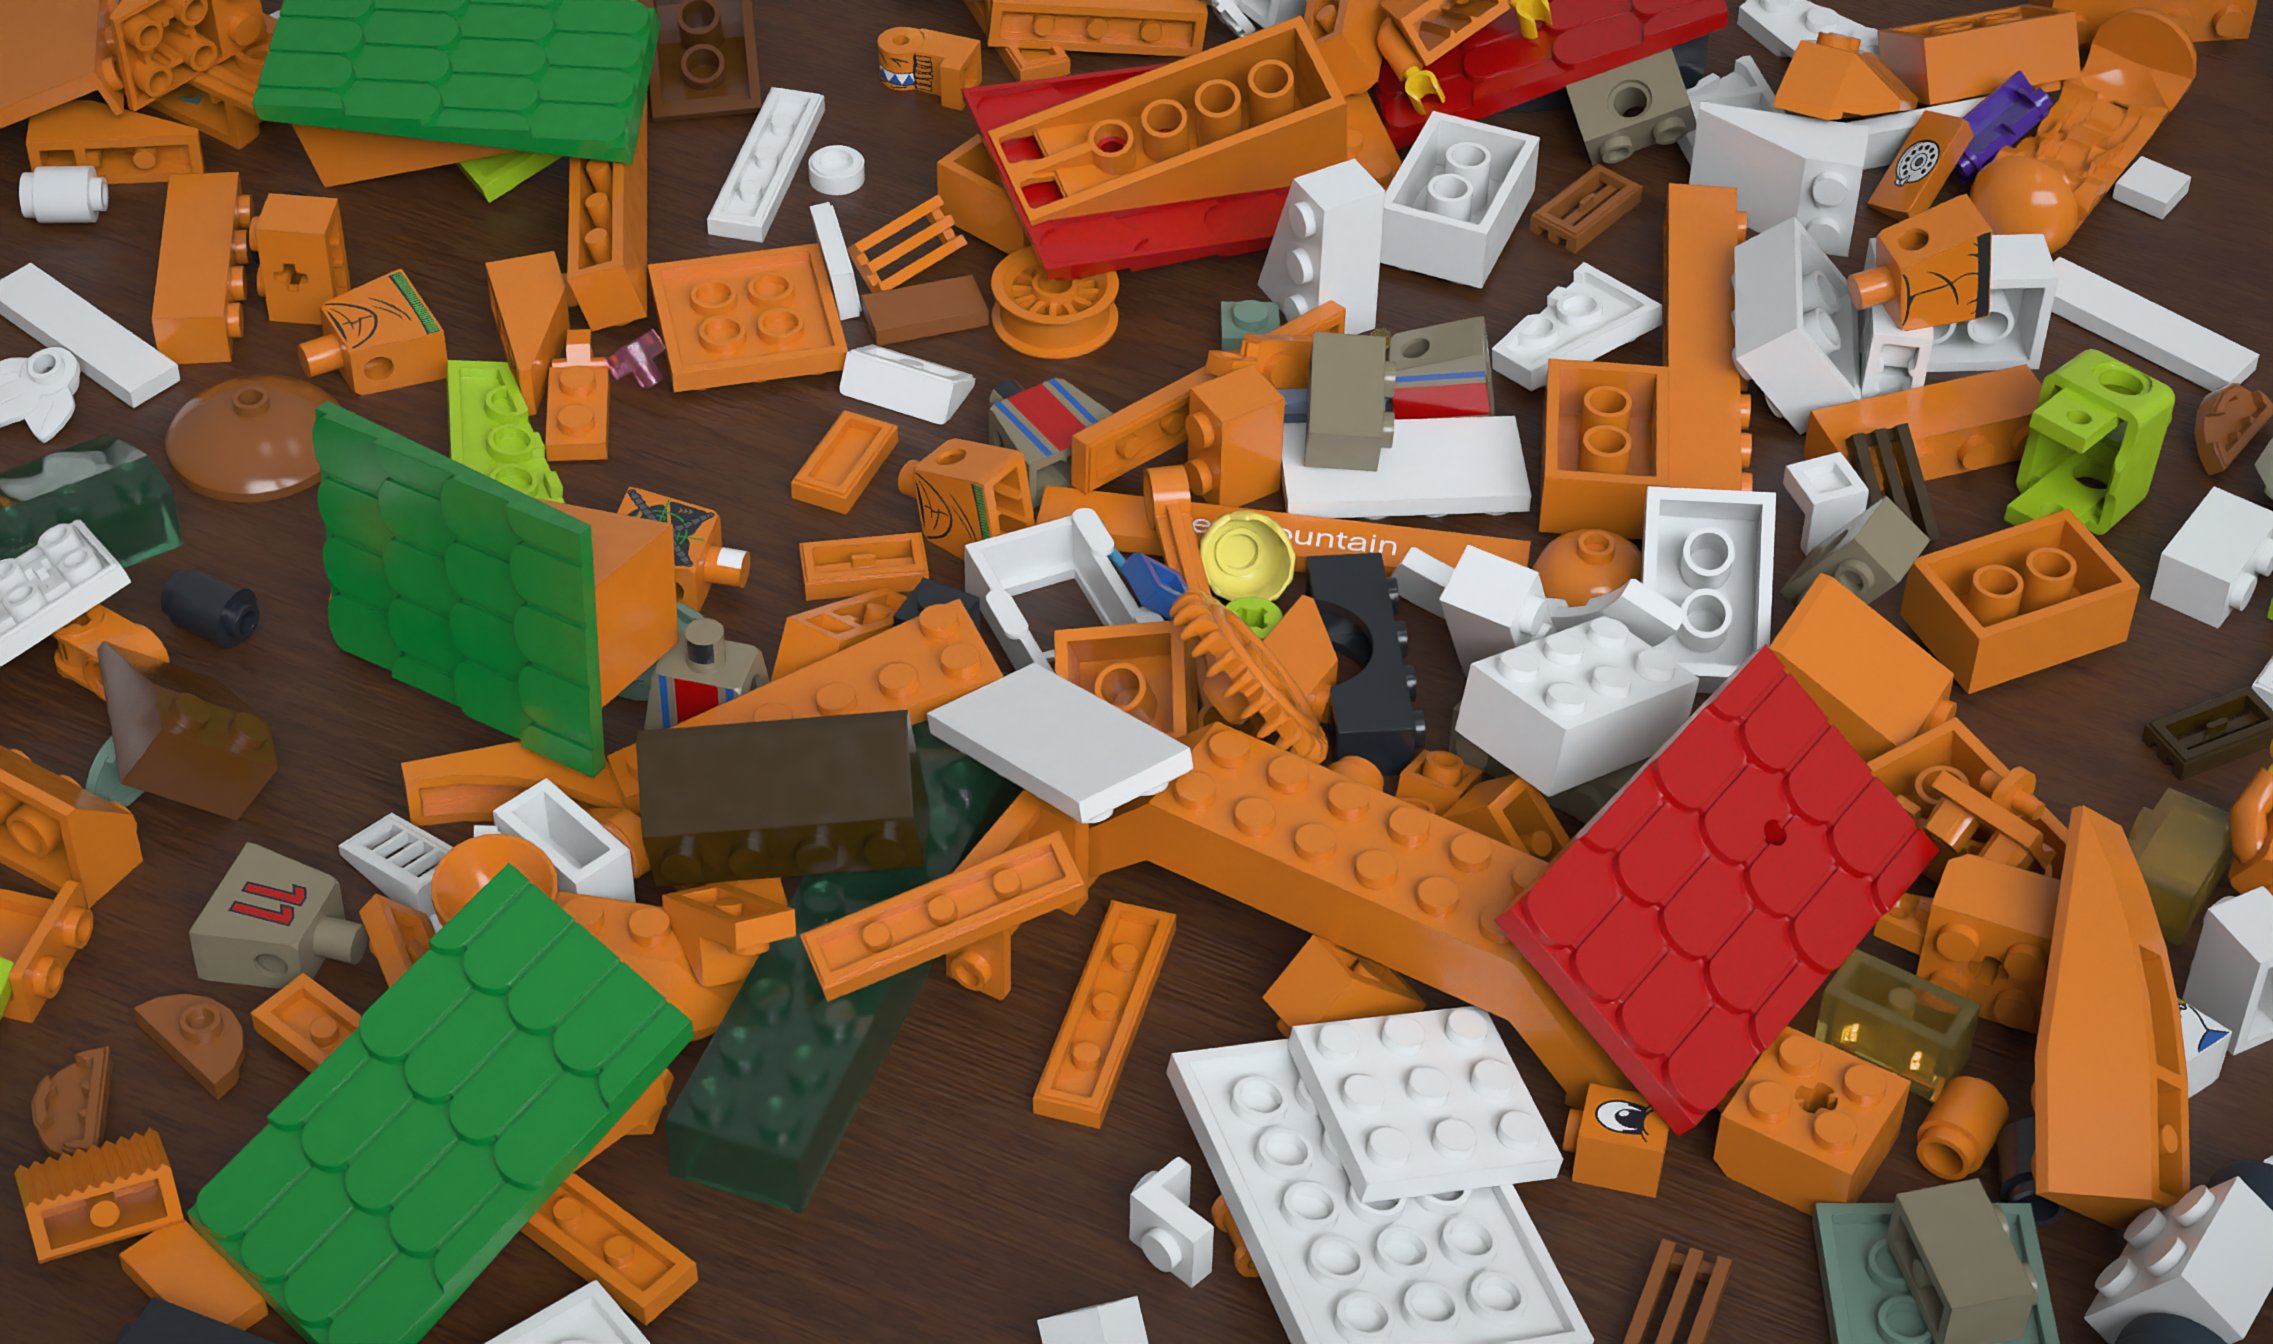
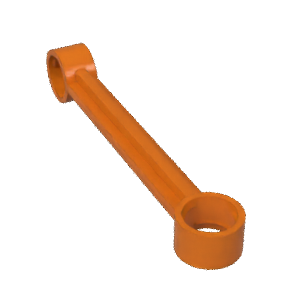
(1169, 512)

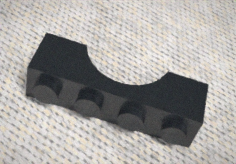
(1373, 710)

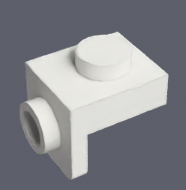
(1167, 1228)

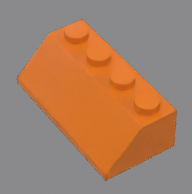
(62, 831)

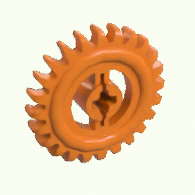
(1248, 676)

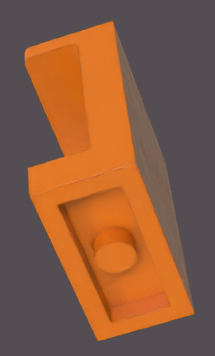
(41, 941)
(987, 962)

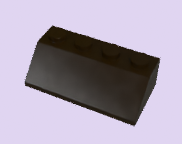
(782, 798)

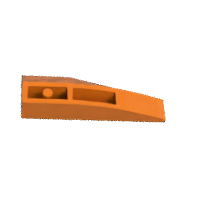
(2109, 1041)

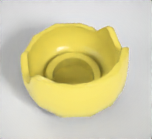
(1247, 556)

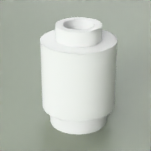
(63, 194)

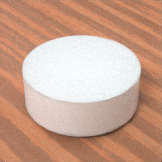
(836, 170)

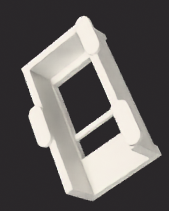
(1039, 558)

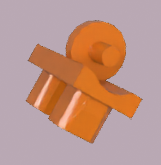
(1965, 809)

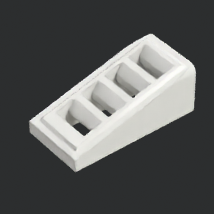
(386, 874)

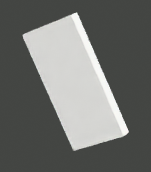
(1429, 471)
(53, 586)
(1061, 743)

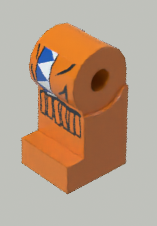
(929, 63)

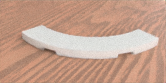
(1641, 609)

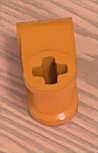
(81, 637)

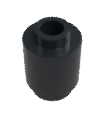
(210, 606)
(2016, 1179)

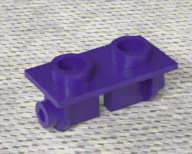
(2001, 122)

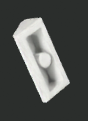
(904, 383)

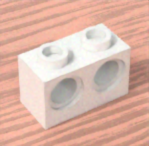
(1890, 356)

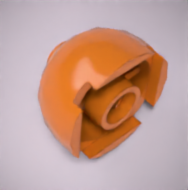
(1587, 565)

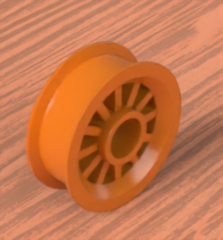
(1051, 315)

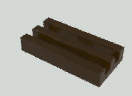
(1909, 470)
(2221, 739)

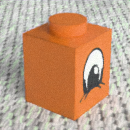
(1617, 1141)

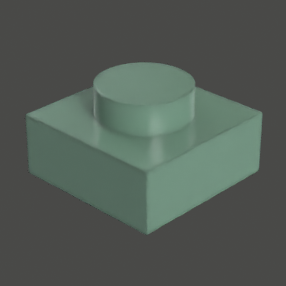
(1246, 318)

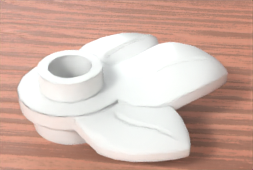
(39, 390)

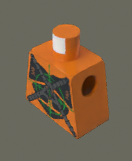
(697, 545)

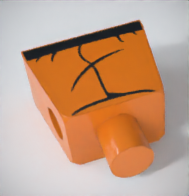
(1930, 268)

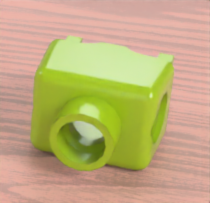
(2094, 423)

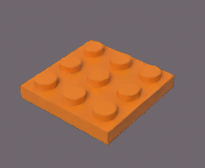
(747, 317)

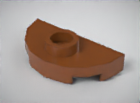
(2227, 424)
(197, 1036)
(74, 1104)

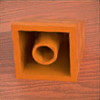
(1862, 670)

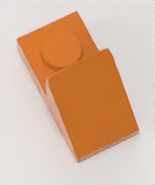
(725, 929)

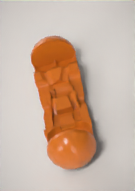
(2085, 141)

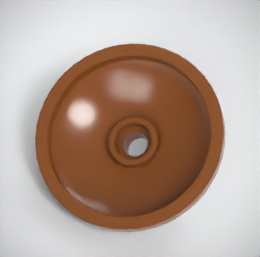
(247, 438)

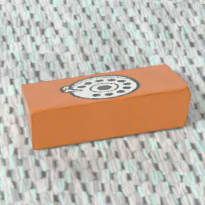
(1921, 165)

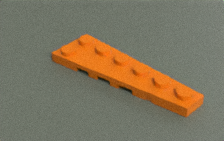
(900, 669)

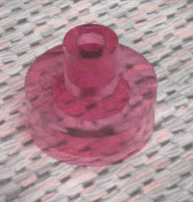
(637, 358)

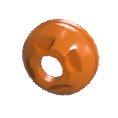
(477, 861)

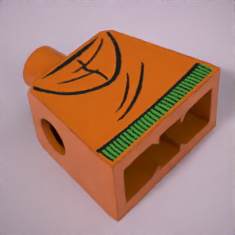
(378, 338)
(968, 493)

